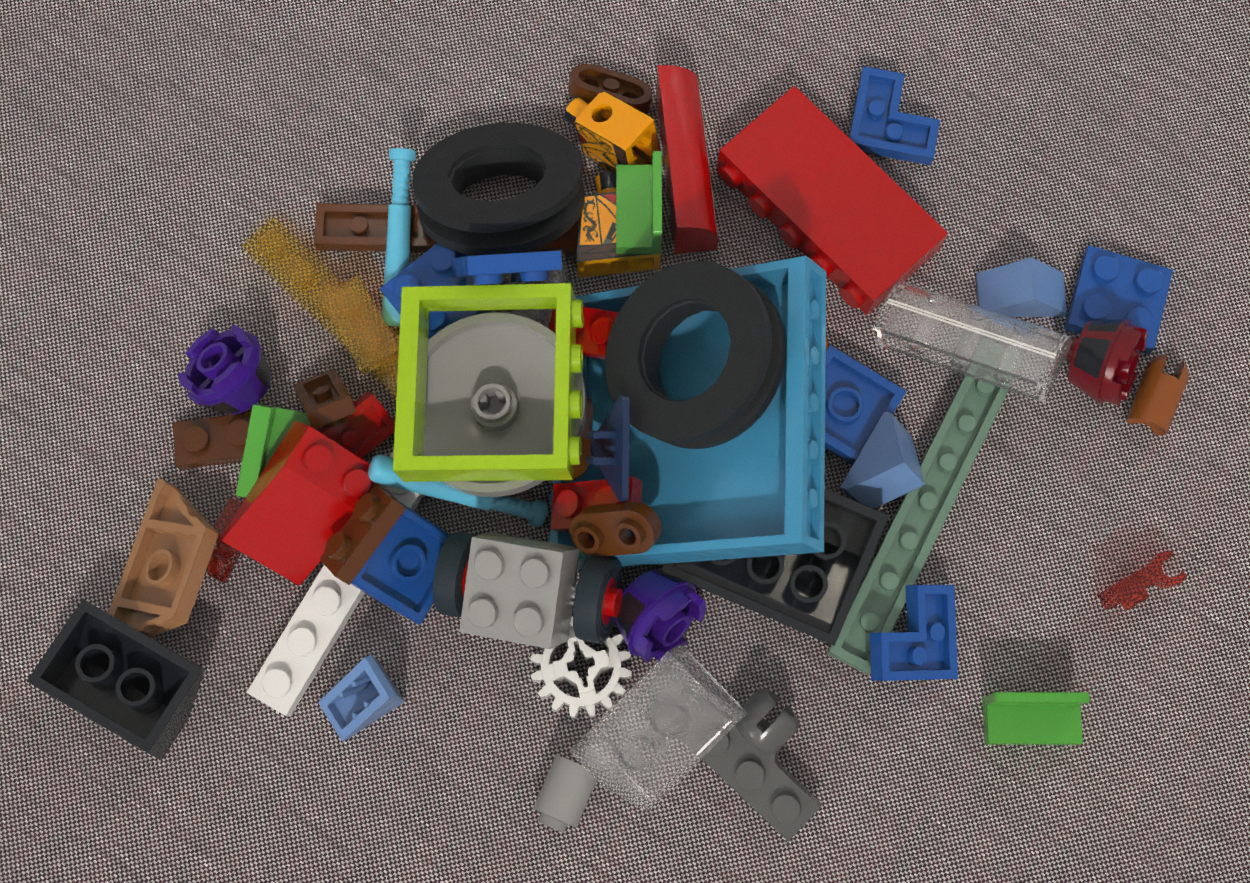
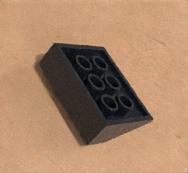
(800, 589)

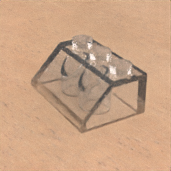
(658, 730)

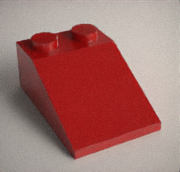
(299, 503)

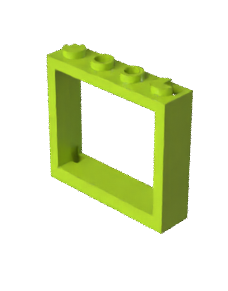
(412, 378)

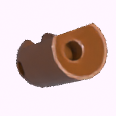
(1158, 396)

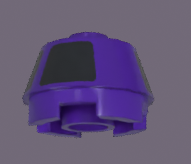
(226, 371)
(657, 614)

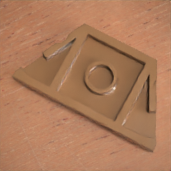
(164, 564)

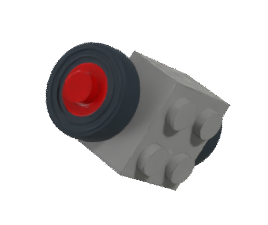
(525, 589)

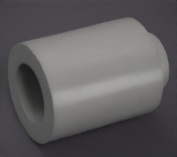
(564, 794)

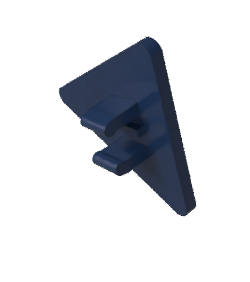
(611, 448)

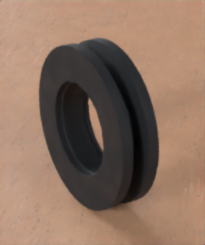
(504, 224)
(747, 379)

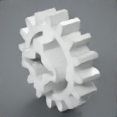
(559, 673)

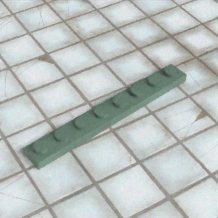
(918, 520)

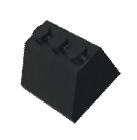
(119, 679)

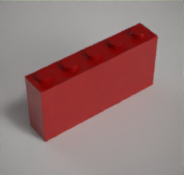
(830, 200)

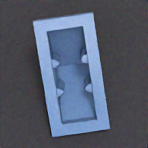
(1022, 289)
(884, 466)
(360, 698)

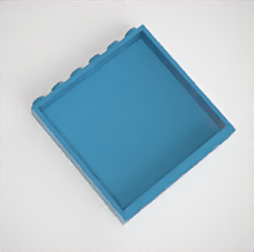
(766, 484)

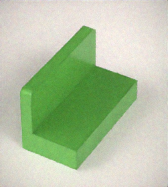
(639, 207)
(265, 433)
(1033, 718)

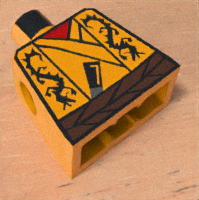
(613, 132)
(598, 236)

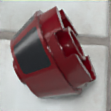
(1106, 359)

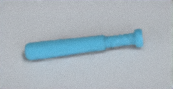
(399, 226)
(382, 472)

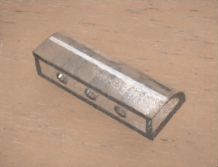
(971, 340)

